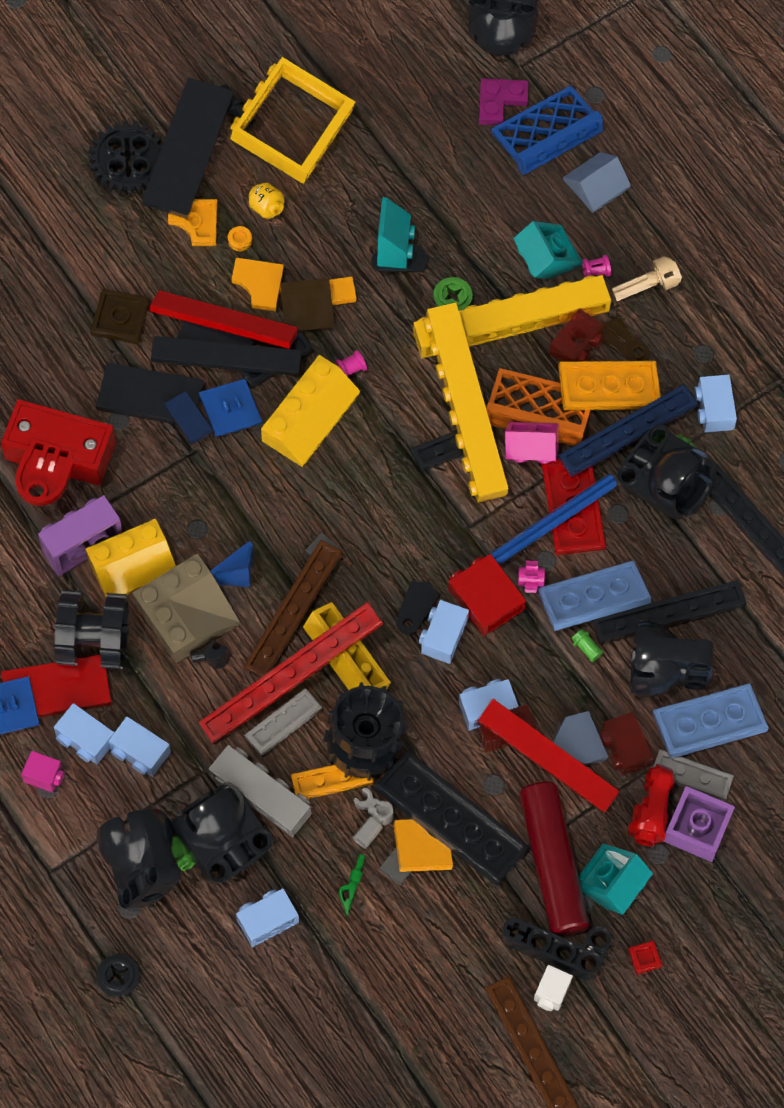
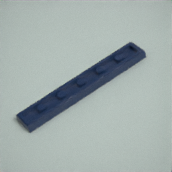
(627, 430)

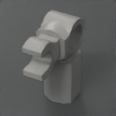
(382, 815)

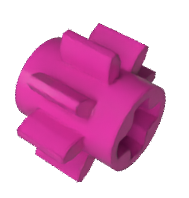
(531, 576)

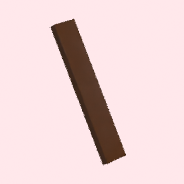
(293, 609)
(529, 1045)

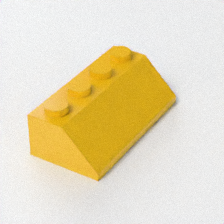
(309, 411)

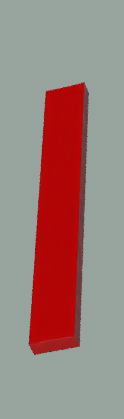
(290, 673)

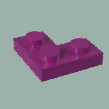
(496, 94)

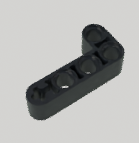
(555, 943)

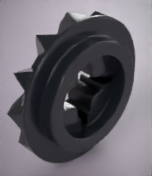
(119, 963)

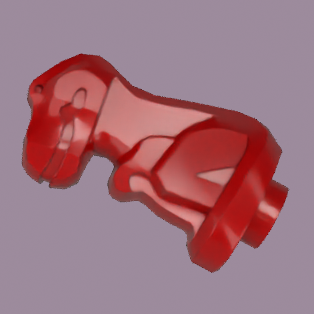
(651, 815)

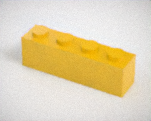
(353, 665)

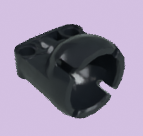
(503, 24)
(668, 473)
(666, 661)
(221, 832)
(141, 858)

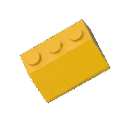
(130, 559)

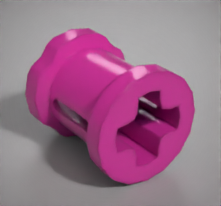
(596, 267)
(352, 363)

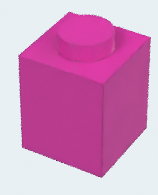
(43, 772)

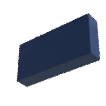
(188, 418)

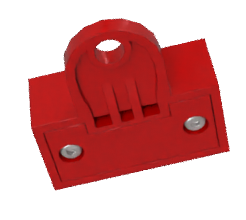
(55, 448)

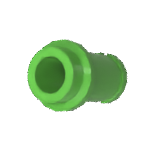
(587, 645)
(181, 855)

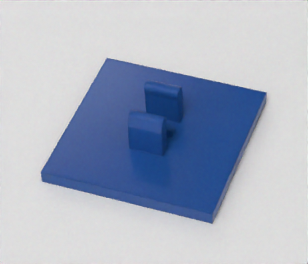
(230, 408)
(17, 706)

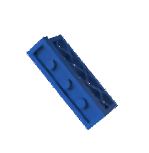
(558, 140)

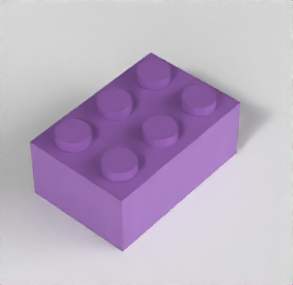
(66, 540)

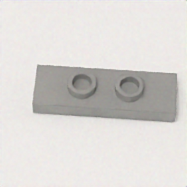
(283, 722)

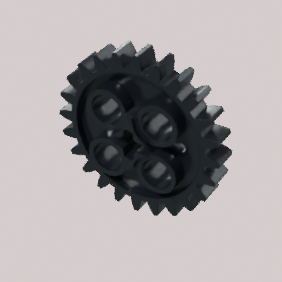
(104, 158)

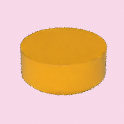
(239, 238)

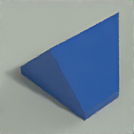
(236, 569)

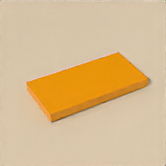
(608, 384)

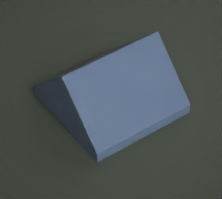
(598, 180)

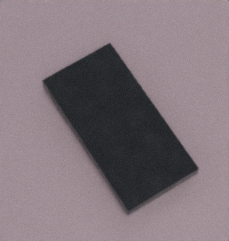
(143, 392)

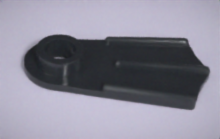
(416, 264)
(416, 605)

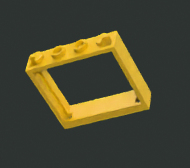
(309, 84)

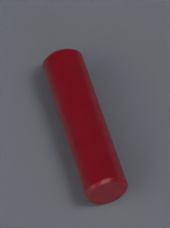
(554, 859)

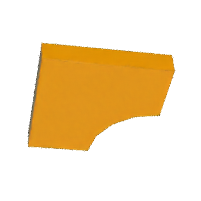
(201, 223)
(260, 281)
(418, 849)

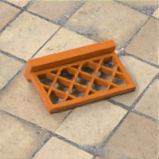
(500, 415)

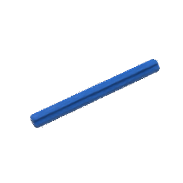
(554, 519)

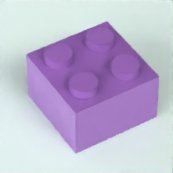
(699, 823)

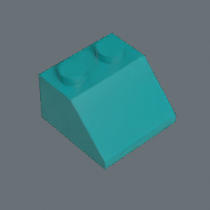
(394, 236)
(547, 250)
(614, 878)

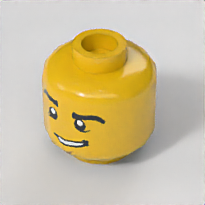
(266, 200)

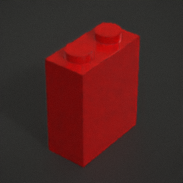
(486, 594)

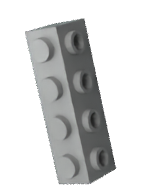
(261, 791)

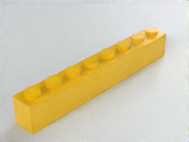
(525, 312)
(466, 402)

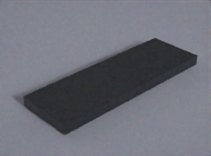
(187, 148)
(452, 818)

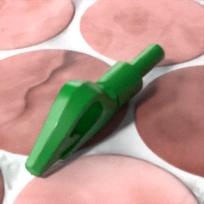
(354, 880)

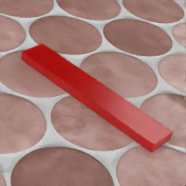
(224, 319)
(548, 755)

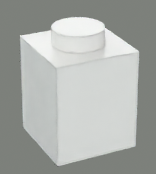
(552, 988)

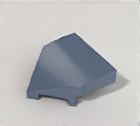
(580, 739)

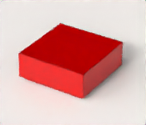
(645, 957)

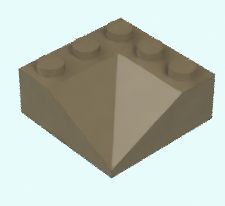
(185, 608)

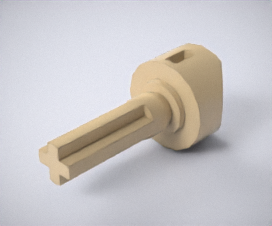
(664, 273)

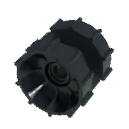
(81, 628)
(370, 710)

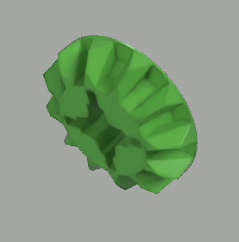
(455, 286)

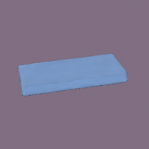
(594, 595)
(710, 720)

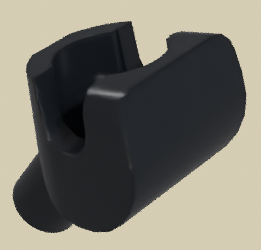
(214, 656)

